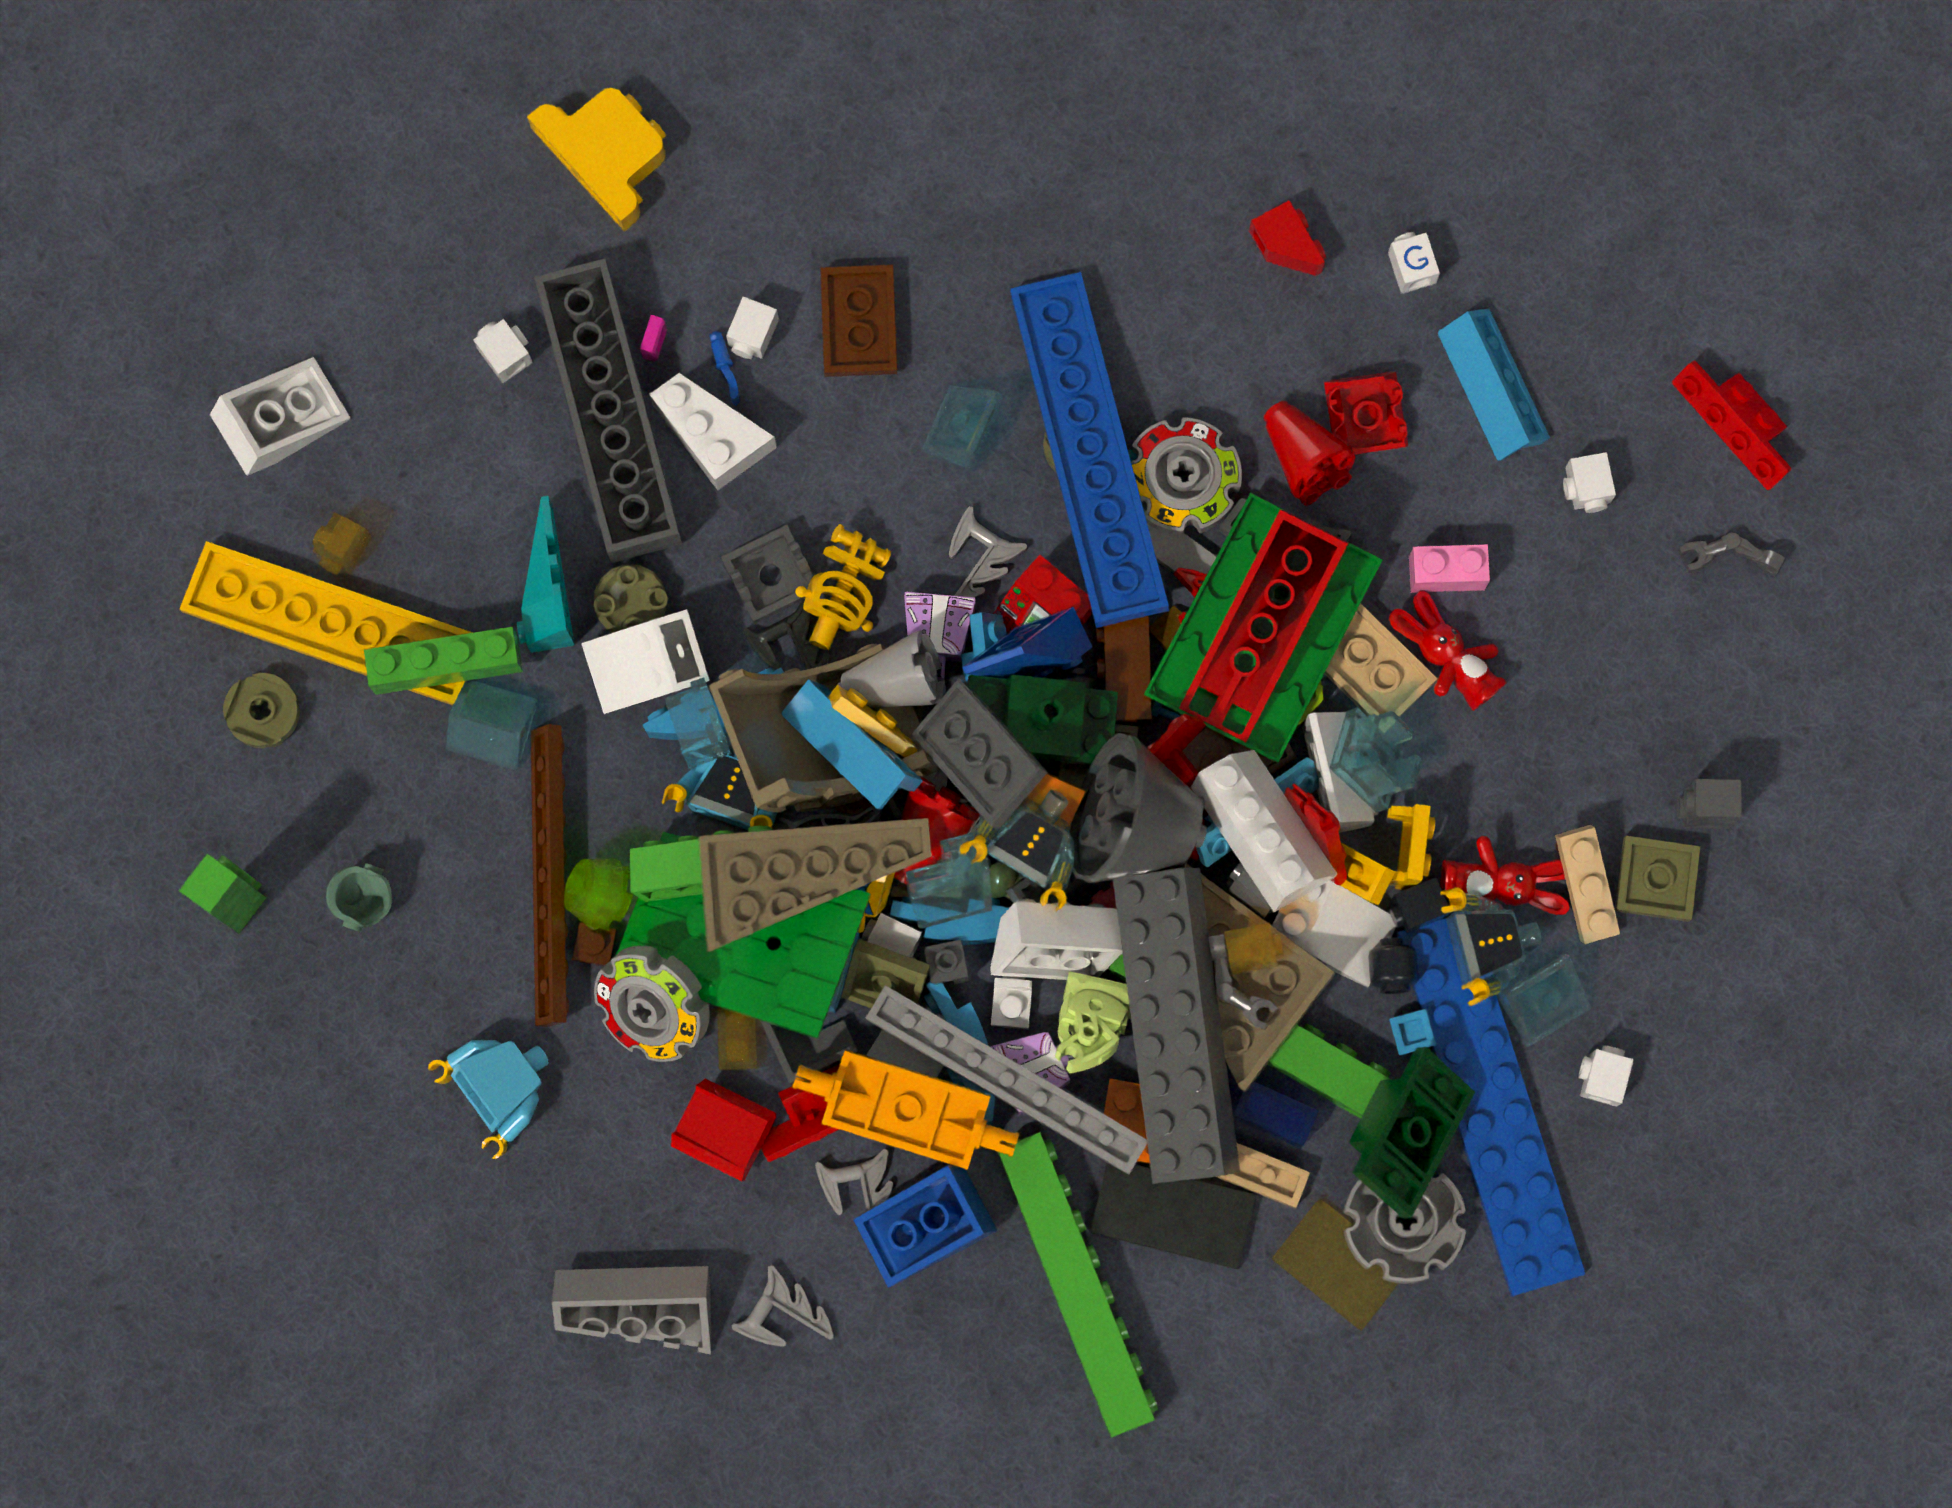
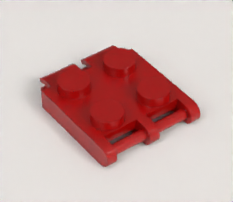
(1322, 826)

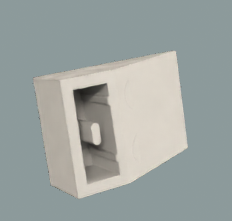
(645, 661)

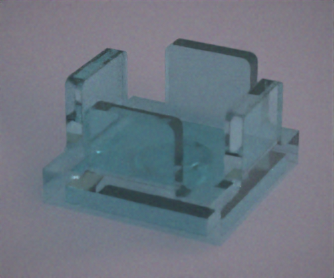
(1370, 758)

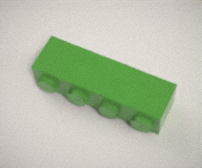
(443, 660)
(669, 869)
(224, 891)

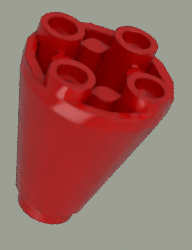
(1307, 453)
(945, 818)

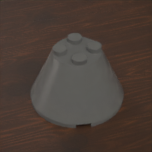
(1133, 815)

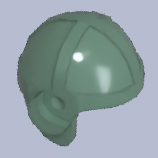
(359, 896)

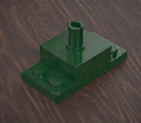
(1051, 716)
(1409, 1130)

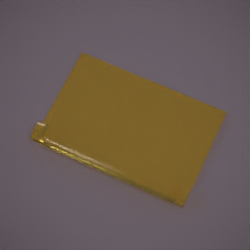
(1324, 1264)

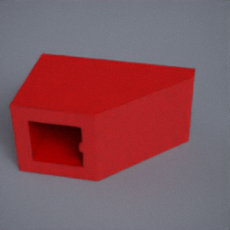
(1285, 241)

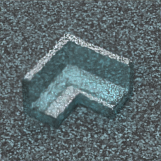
(697, 725)
(951, 887)

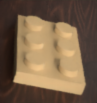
(1377, 668)

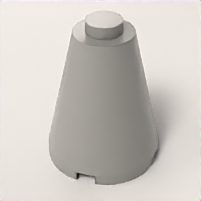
(899, 674)

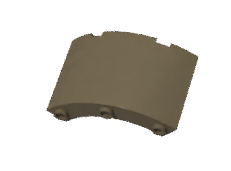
(775, 757)

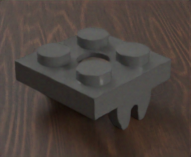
(747, 562)

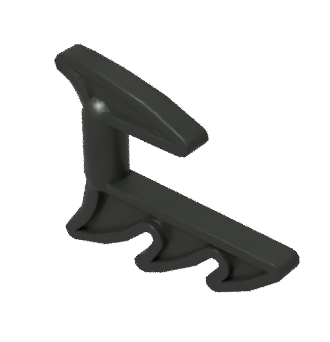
(797, 626)

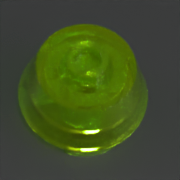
(598, 892)

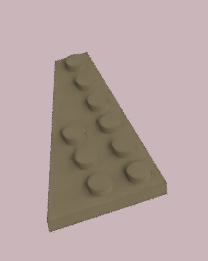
(780, 873)

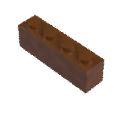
(1127, 668)

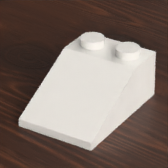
(278, 415)
(1336, 929)

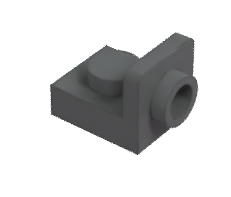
(947, 963)

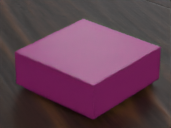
(653, 338)

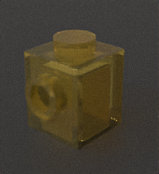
(340, 544)
(1253, 948)

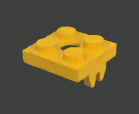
(1416, 829)

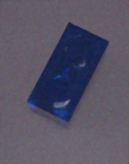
(1275, 1114)

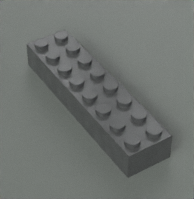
(608, 410)
(1176, 1025)

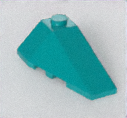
(545, 601)

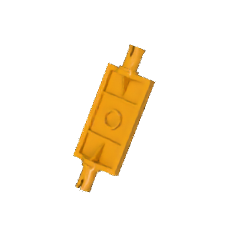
(906, 1109)

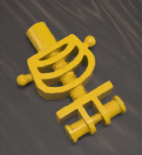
(832, 612)

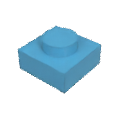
(1412, 1031)

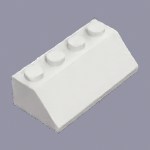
(1262, 828)

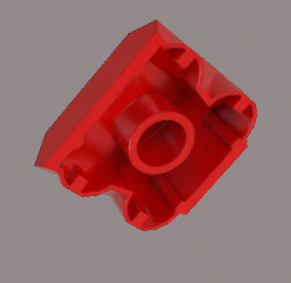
(1367, 412)
(722, 1129)

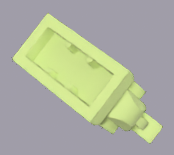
(1096, 1016)

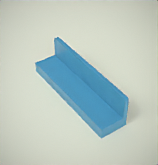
(1493, 383)
(851, 750)

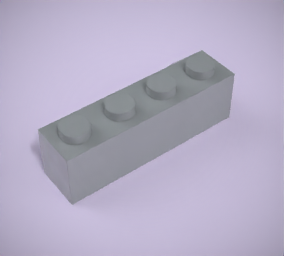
(636, 1304)

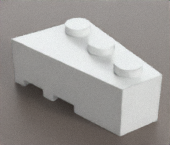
(710, 430)

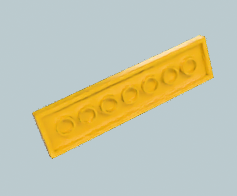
(305, 613)

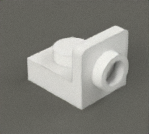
(1011, 1002)

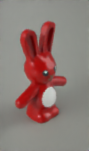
(1445, 647)
(1510, 884)

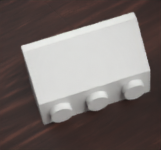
(1321, 736)
(1050, 943)

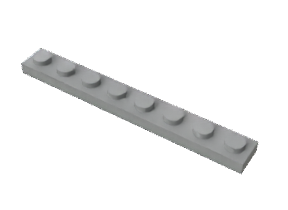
(1007, 1080)

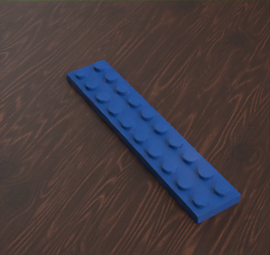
(1089, 450)
(1499, 1123)

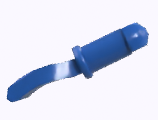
(724, 363)

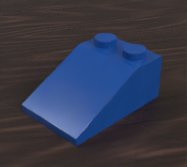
(1034, 648)
(925, 1224)

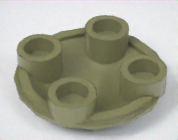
(629, 597)

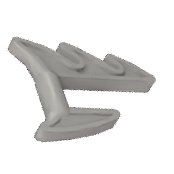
(997, 553)
(868, 1172)
(778, 1294)

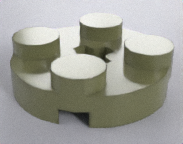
(252, 691)

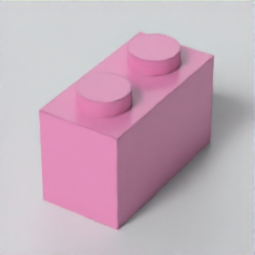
(1449, 568)

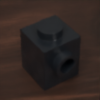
(1418, 906)

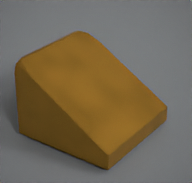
(1165, 627)

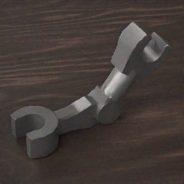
(1766, 560)
(1227, 992)

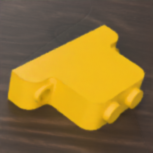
(605, 148)

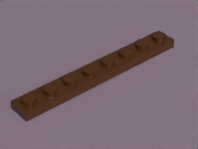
(548, 876)

